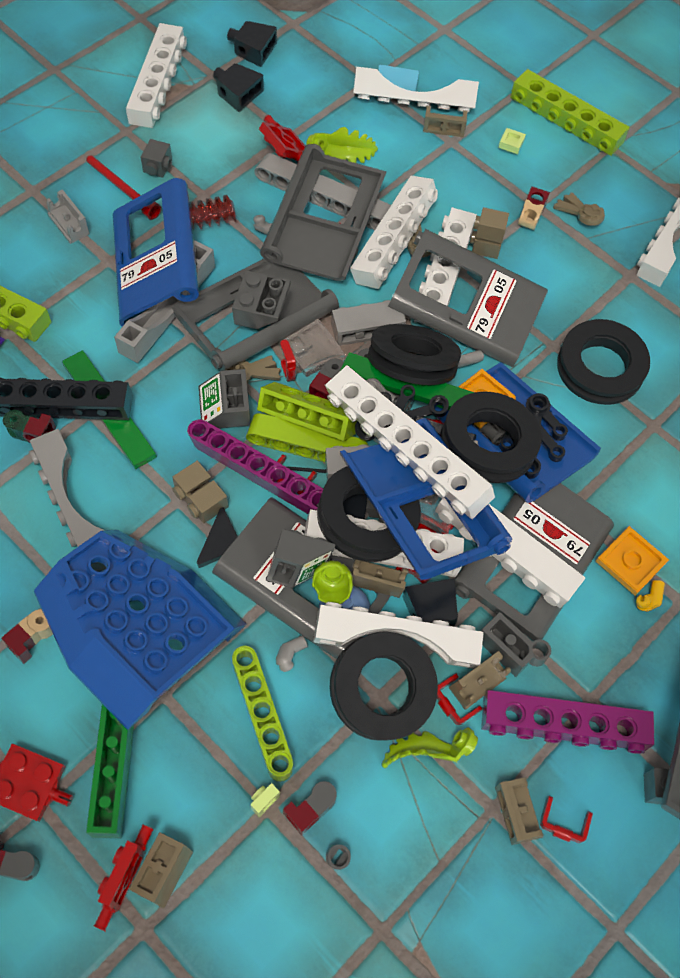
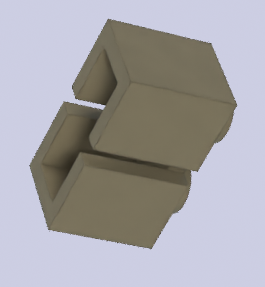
(489, 232)
(203, 496)

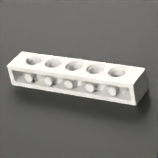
(156, 76)
(394, 232)
(443, 274)
(445, 544)

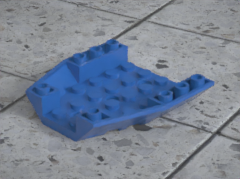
(126, 651)

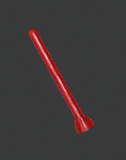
(150, 211)

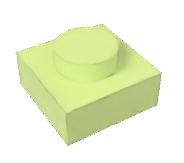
(512, 140)
(263, 799)

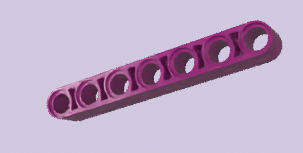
(251, 460)

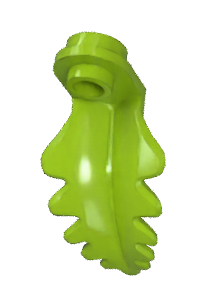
(345, 146)
(429, 745)

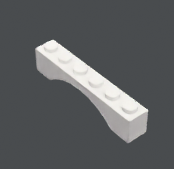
(458, 94)
(660, 256)
(454, 645)

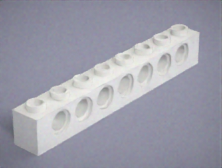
(468, 500)

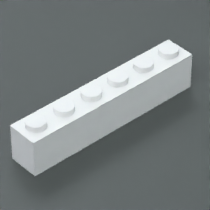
(527, 559)

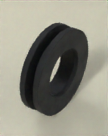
(390, 354)
(595, 387)
(502, 411)
(346, 535)
(421, 686)

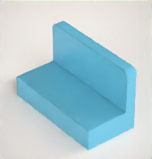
(400, 77)

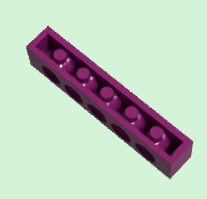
(637, 723)

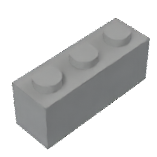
(358, 322)

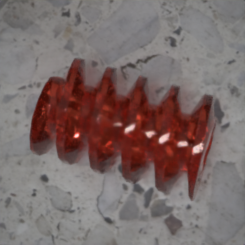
(211, 211)

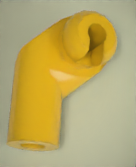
(653, 599)

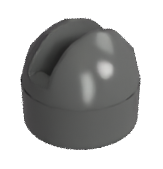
(343, 859)

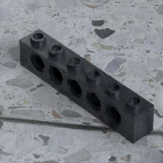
(64, 398)

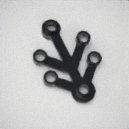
(401, 404)
(541, 413)

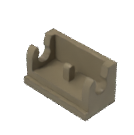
(444, 123)
(378, 578)
(480, 680)
(518, 811)
(161, 870)

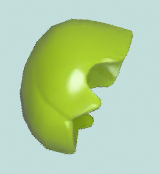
(333, 582)

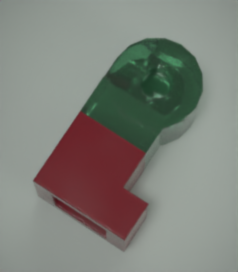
(26, 427)

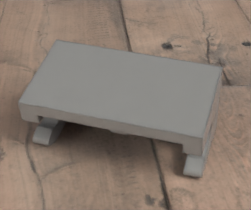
(67, 218)

